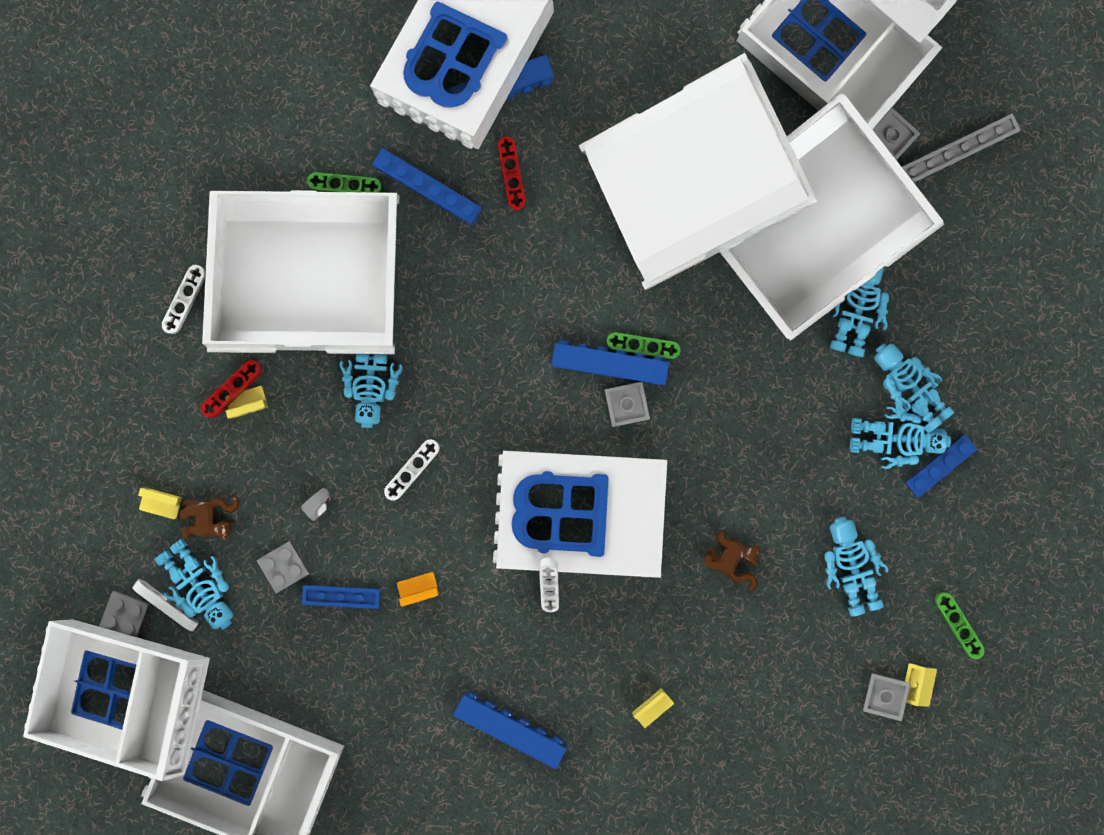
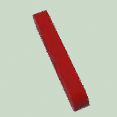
(513, 173)
(233, 391)

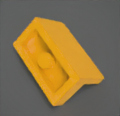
(417, 589)

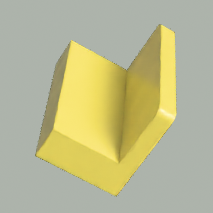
(247, 402)
(159, 503)
(921, 685)
(652, 708)

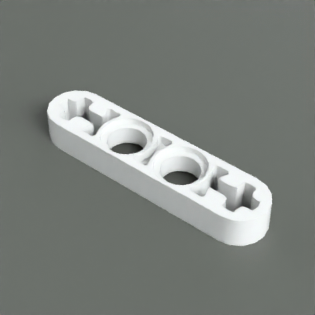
(186, 300)
(409, 467)
(549, 585)
(165, 605)

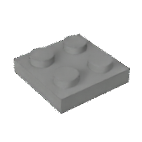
(895, 133)
(627, 404)
(283, 567)
(124, 614)
(886, 696)

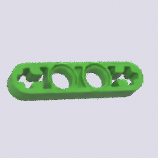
(345, 181)
(643, 343)
(959, 625)

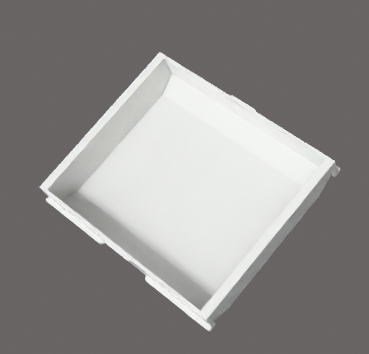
(698, 172)
(862, 221)
(300, 272)

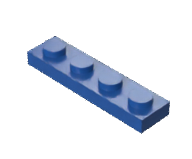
(940, 466)
(341, 596)

